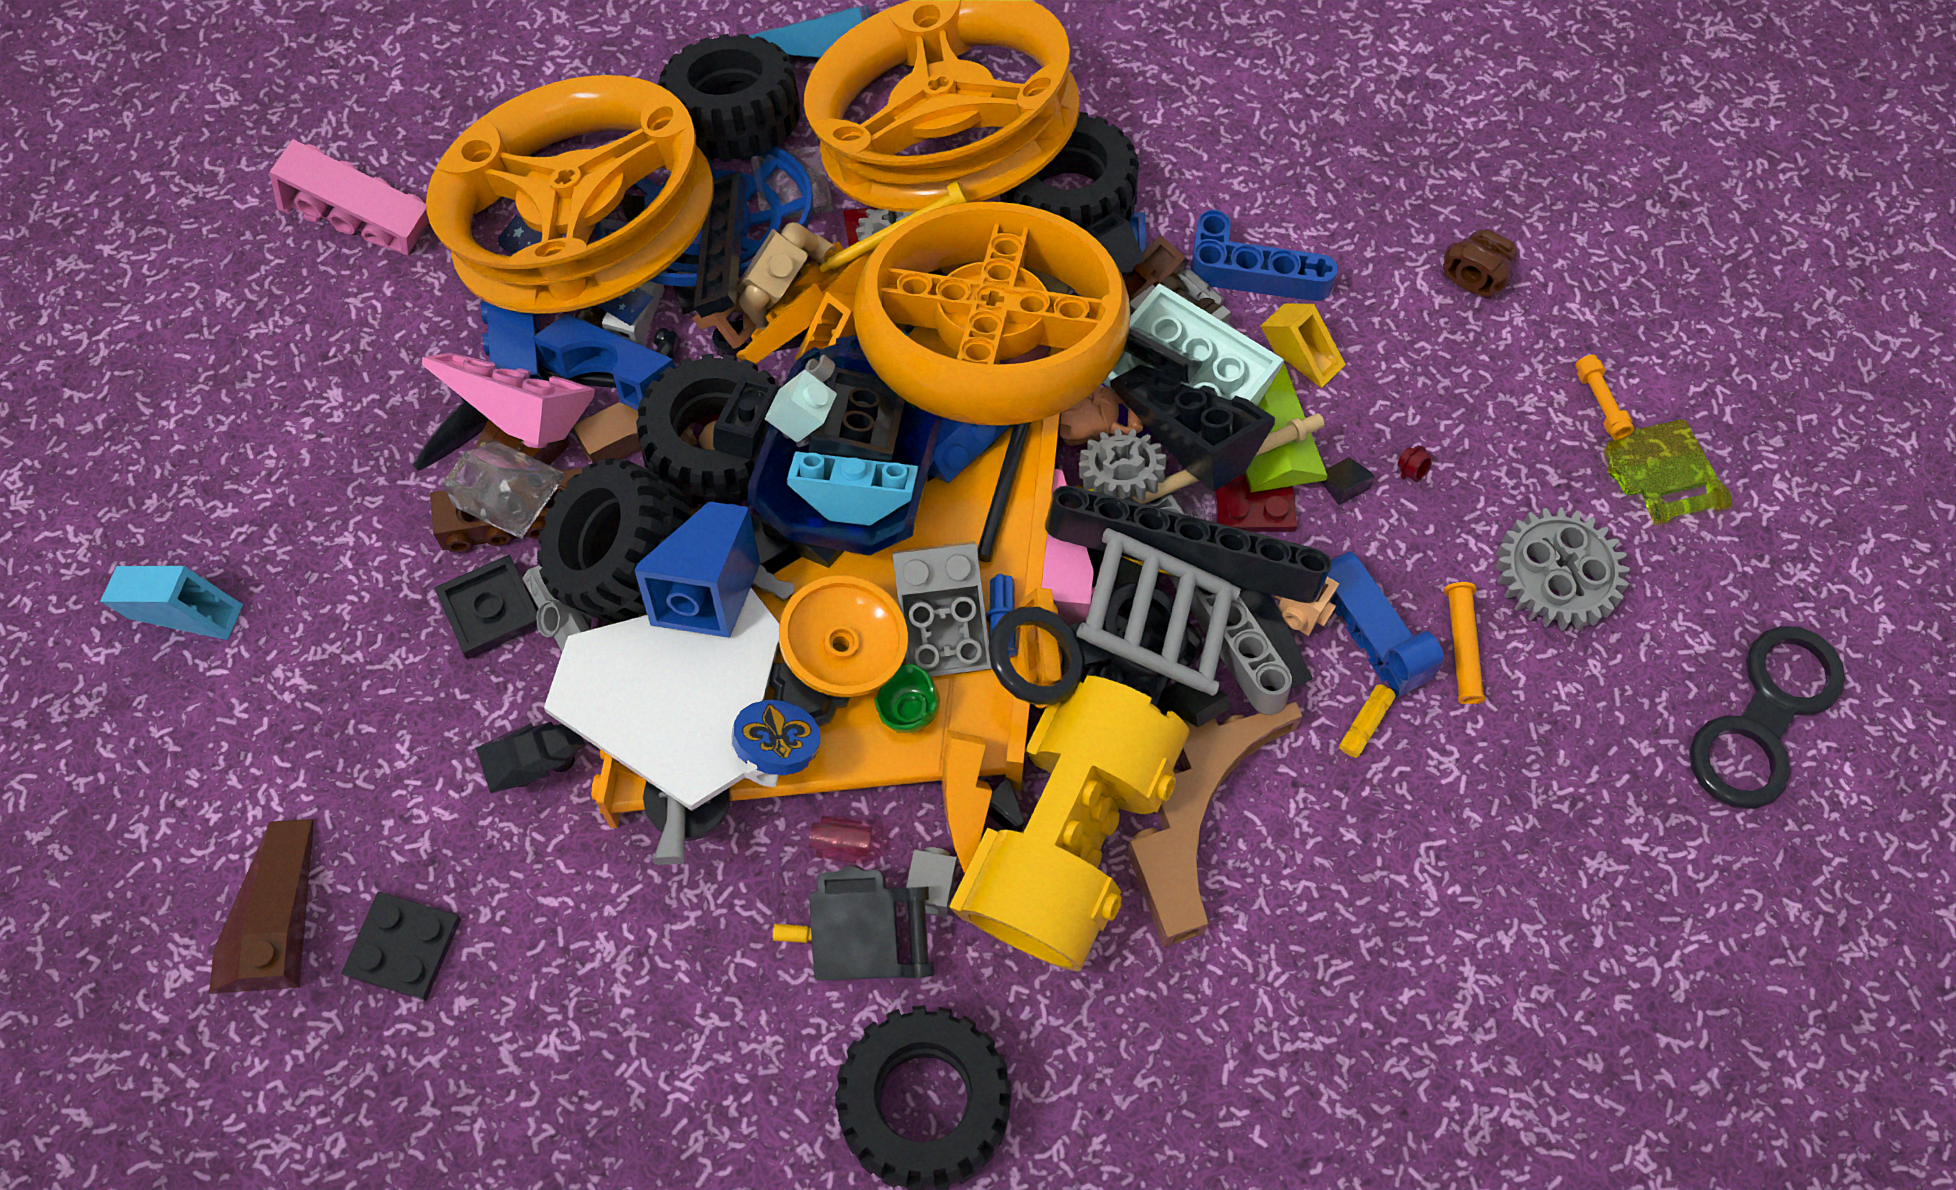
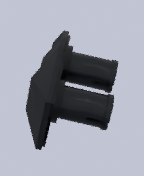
(528, 755)

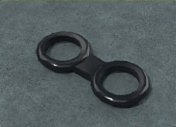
(1076, 651)
(1767, 717)

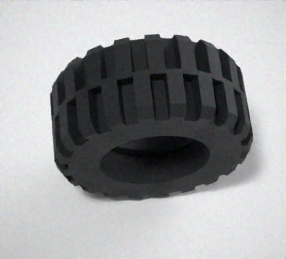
(736, 94)
(1094, 152)
(677, 401)
(601, 533)
(910, 1037)

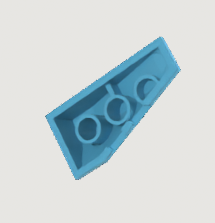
(815, 35)

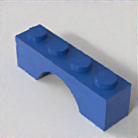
(578, 347)

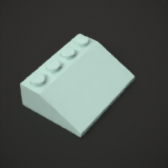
(1228, 358)

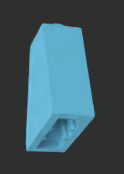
(171, 599)

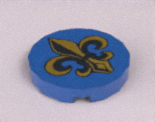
(775, 737)

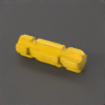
(1367, 721)

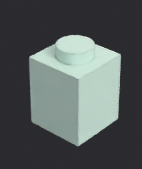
(801, 406)

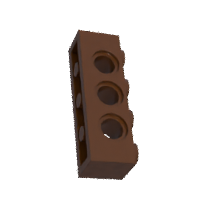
(457, 532)

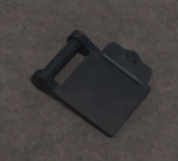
(858, 929)

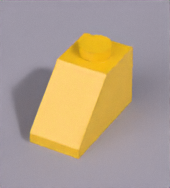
(1304, 341)

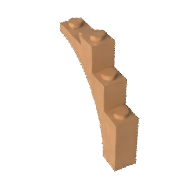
(1168, 858)

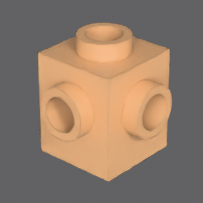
(1306, 615)

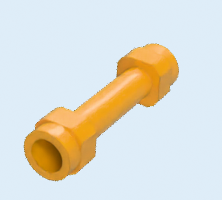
(1617, 422)

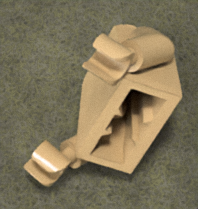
(776, 267)

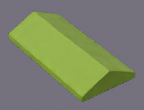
(1293, 461)

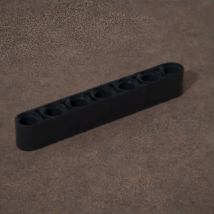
(1222, 550)

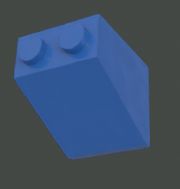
(701, 572)

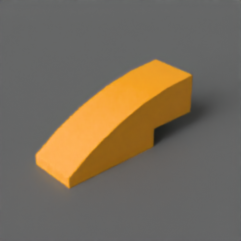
(963, 795)

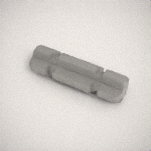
(1198, 287)

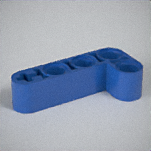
(1258, 267)
(1375, 626)

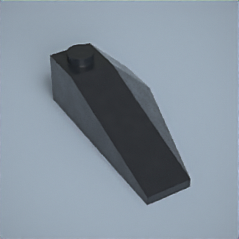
(1202, 430)

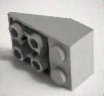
(943, 607)

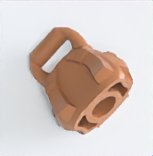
(1096, 415)

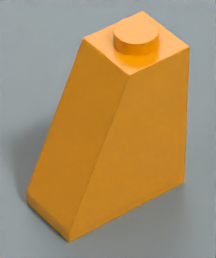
(832, 321)

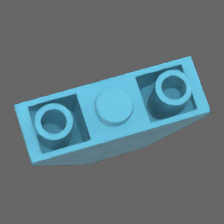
(851, 487)

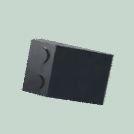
(861, 419)

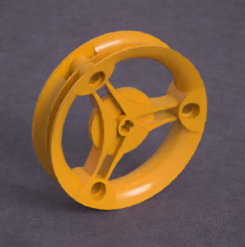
(941, 100)
(572, 192)

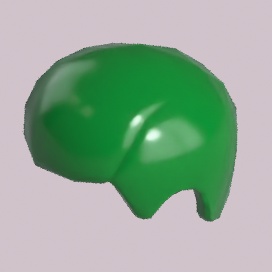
(908, 700)

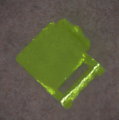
(1664, 462)

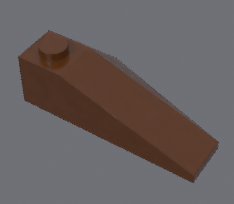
(267, 921)

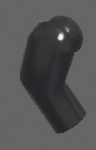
(667, 342)

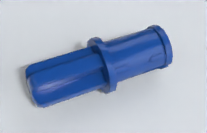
(1001, 602)

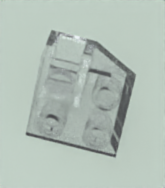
(502, 486)

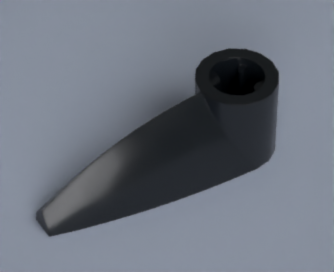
(456, 430)

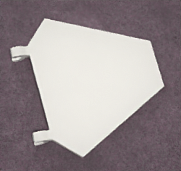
(668, 698)

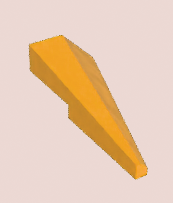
(800, 303)

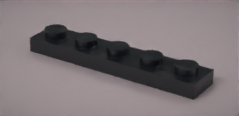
(721, 247)

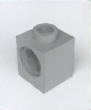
(937, 870)

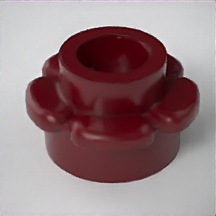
(1415, 463)

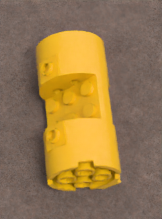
(1045, 884)

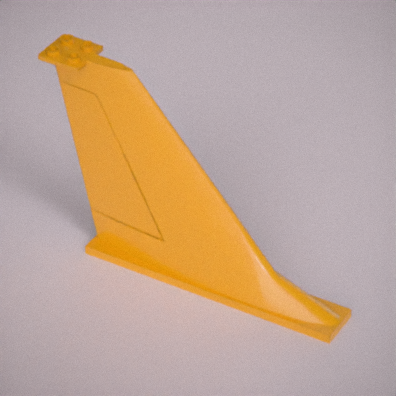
(856, 745)

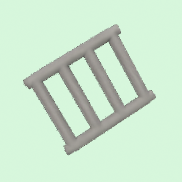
(1130, 646)

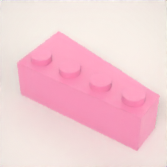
(347, 198)

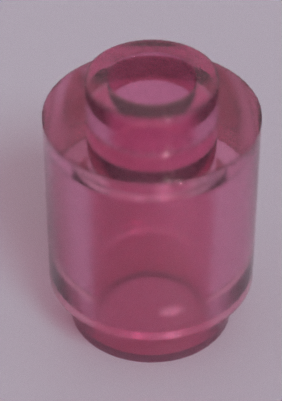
(841, 839)

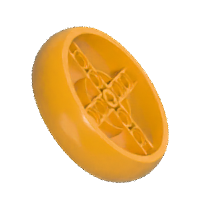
(992, 312)

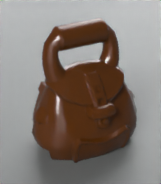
(1481, 262)

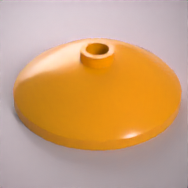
(846, 613)

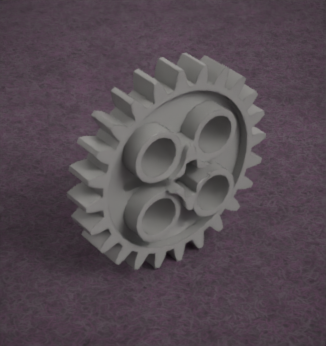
(1562, 569)

